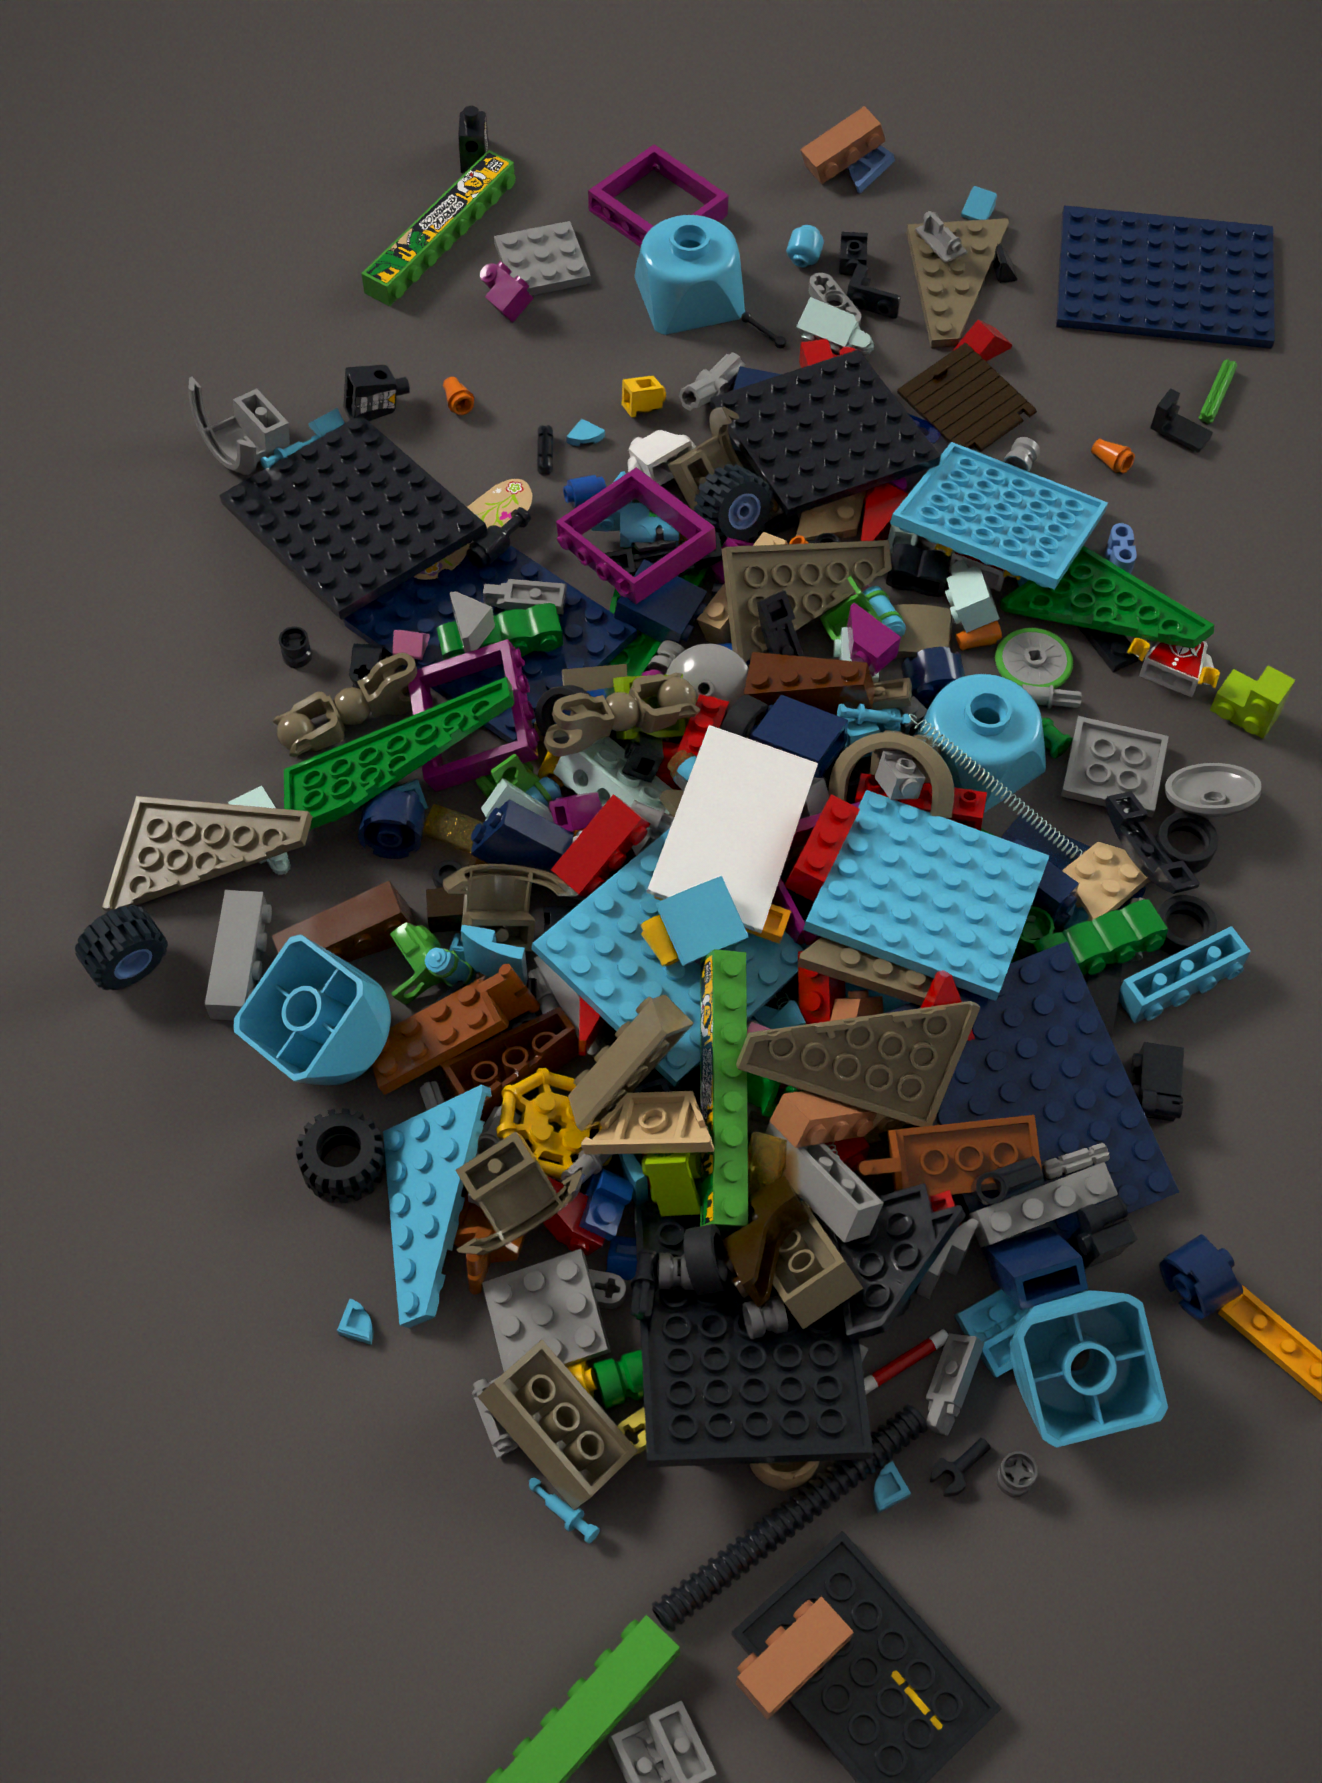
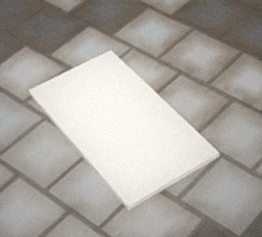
(735, 822)

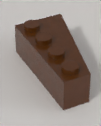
(810, 681)
(356, 925)
(513, 1056)

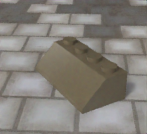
(628, 1060)
(558, 1424)

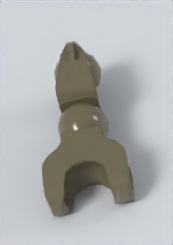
(379, 693)
(596, 716)

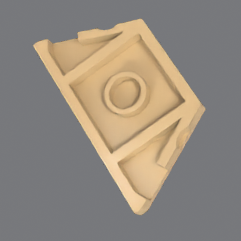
(835, 517)
(1105, 879)
(652, 1125)

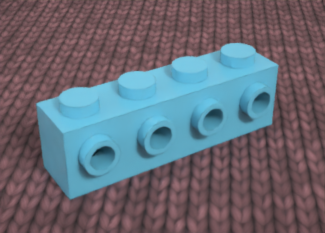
(1183, 974)

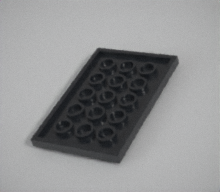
(853, 1697)

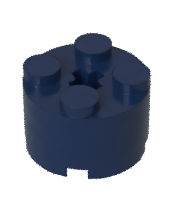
(932, 672)
(392, 824)
(1201, 1276)

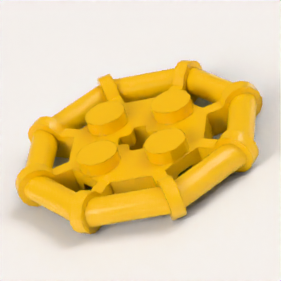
(535, 1119)

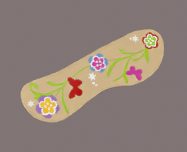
(493, 509)

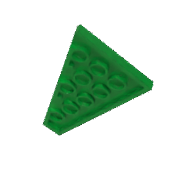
(1109, 600)

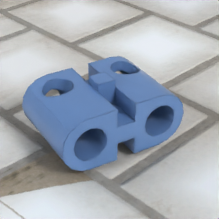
(1120, 547)

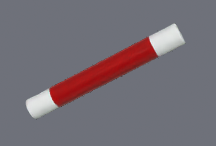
(905, 1360)

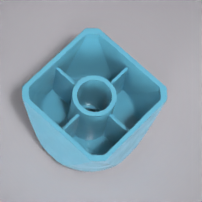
(690, 274)
(994, 726)
(315, 1016)
(1115, 1387)

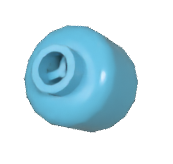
(805, 246)

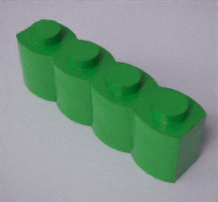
(526, 629)
(1110, 937)

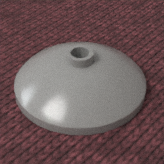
(715, 666)
(1213, 789)

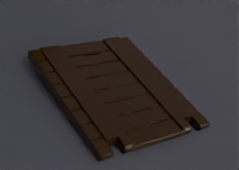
(966, 399)

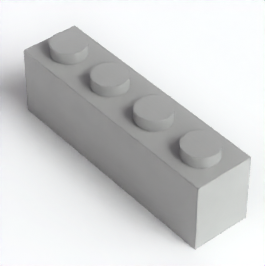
(237, 952)
(830, 1189)
(1043, 1204)

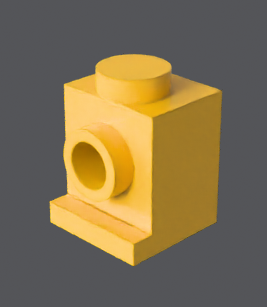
(642, 394)

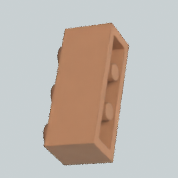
(843, 145)
(816, 1119)
(793, 1656)

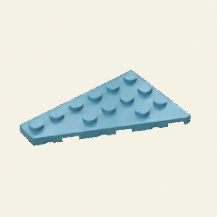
(427, 1196)

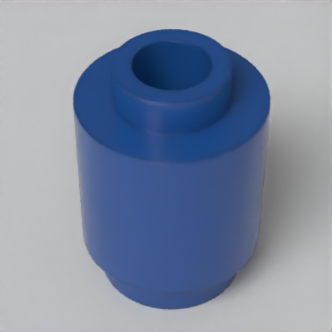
(583, 488)

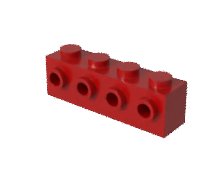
(967, 805)

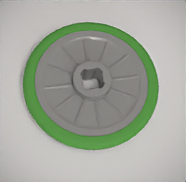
(1051, 654)

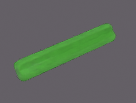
(1218, 391)

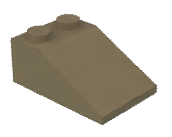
(812, 1273)

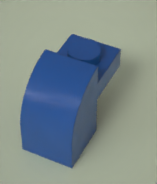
(605, 1202)

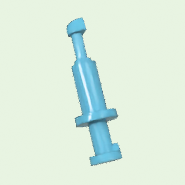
(280, 453)
(869, 715)
(572, 1517)

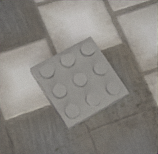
(544, 257)
(1112, 761)
(550, 1304)

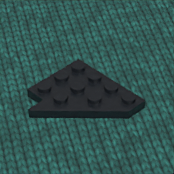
(893, 1257)

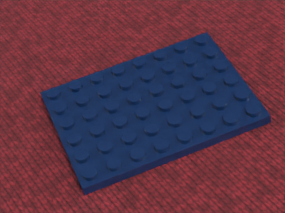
(1166, 277)
(422, 605)
(1052, 1058)

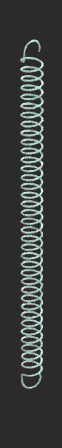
(1001, 788)

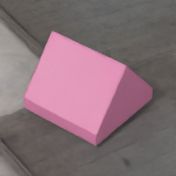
(410, 643)

